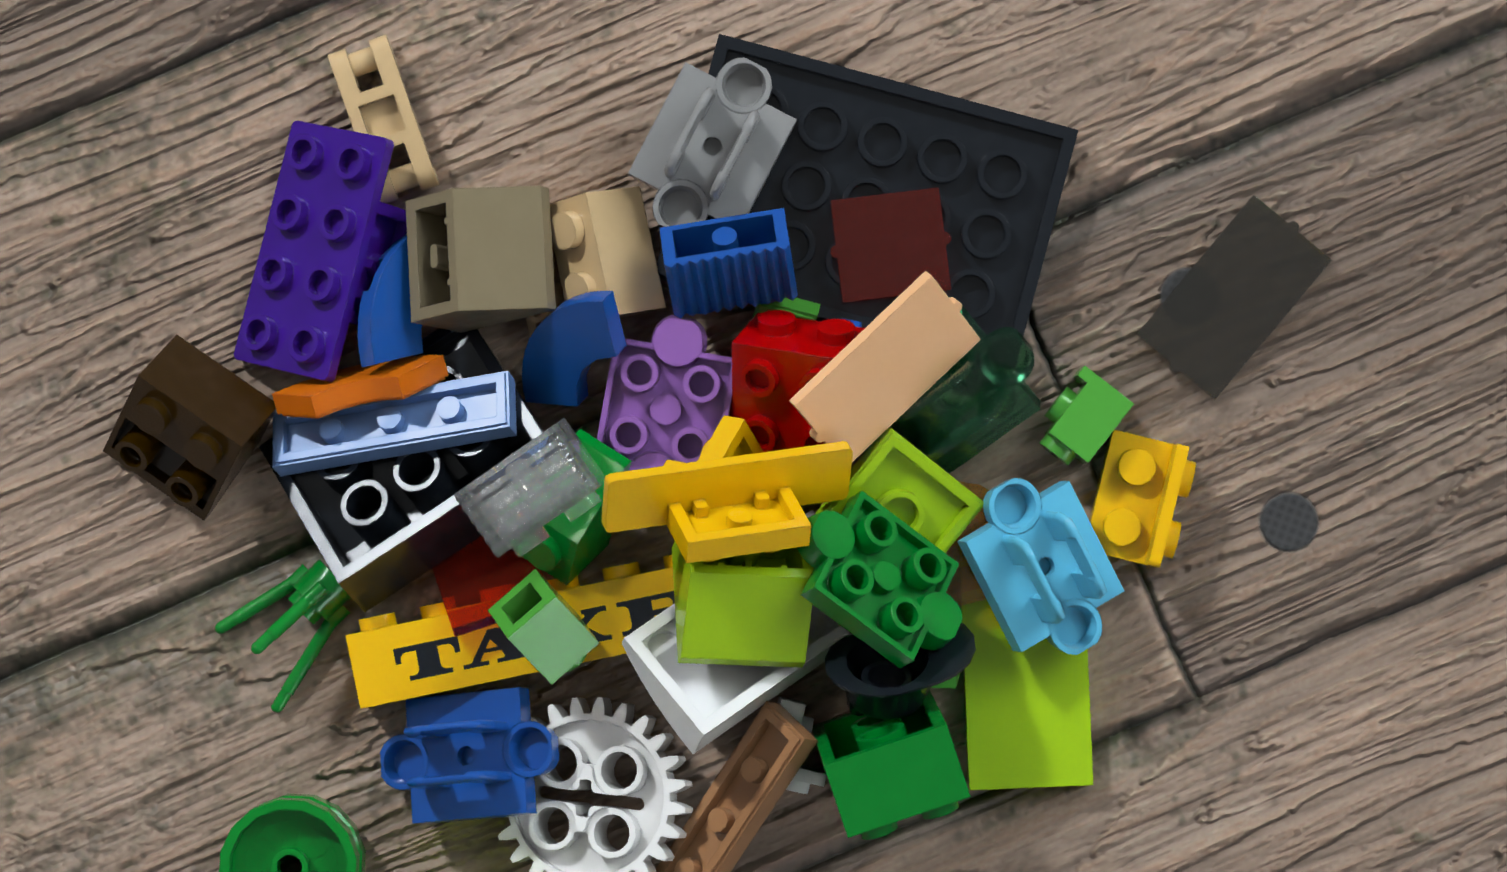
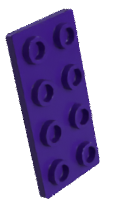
(318, 250)

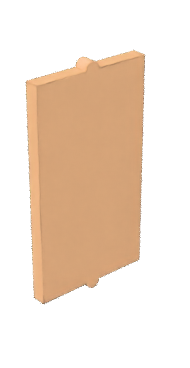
(886, 367)

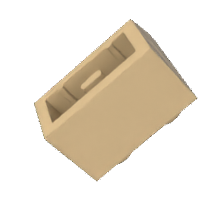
(604, 246)

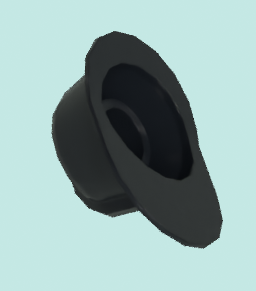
(882, 689)

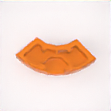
(360, 386)

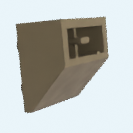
(480, 256)

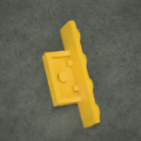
(730, 502)

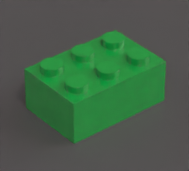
(890, 769)

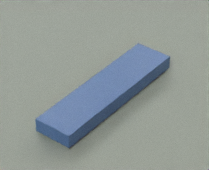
(430, 420)

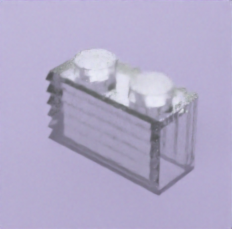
(532, 489)

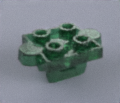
(973, 400)

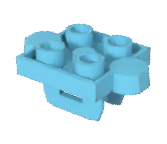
(1041, 566)

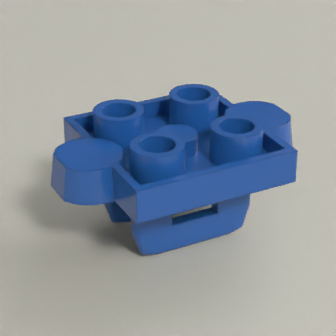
(470, 756)

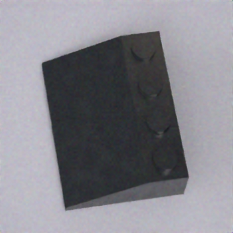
(399, 514)

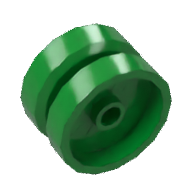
(296, 826)

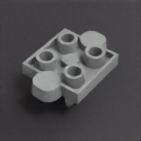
(712, 144)

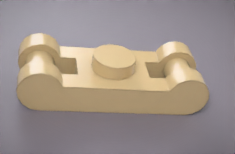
(384, 113)

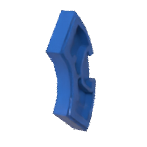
(385, 311)
(567, 345)

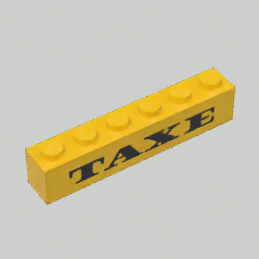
(426, 658)

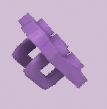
(665, 395)

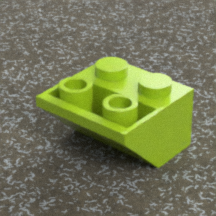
(742, 609)

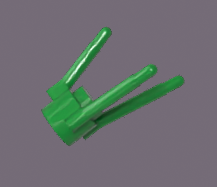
(315, 596)

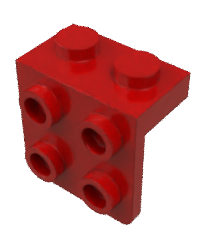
(772, 363)

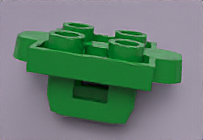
(875, 580)

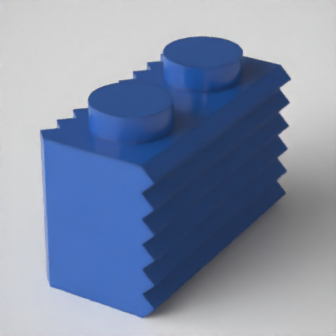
(728, 262)

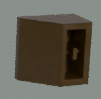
(189, 426)

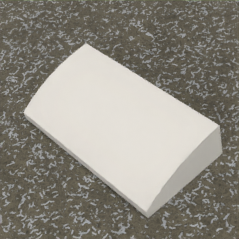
(712, 698)

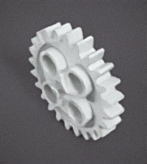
(598, 743)

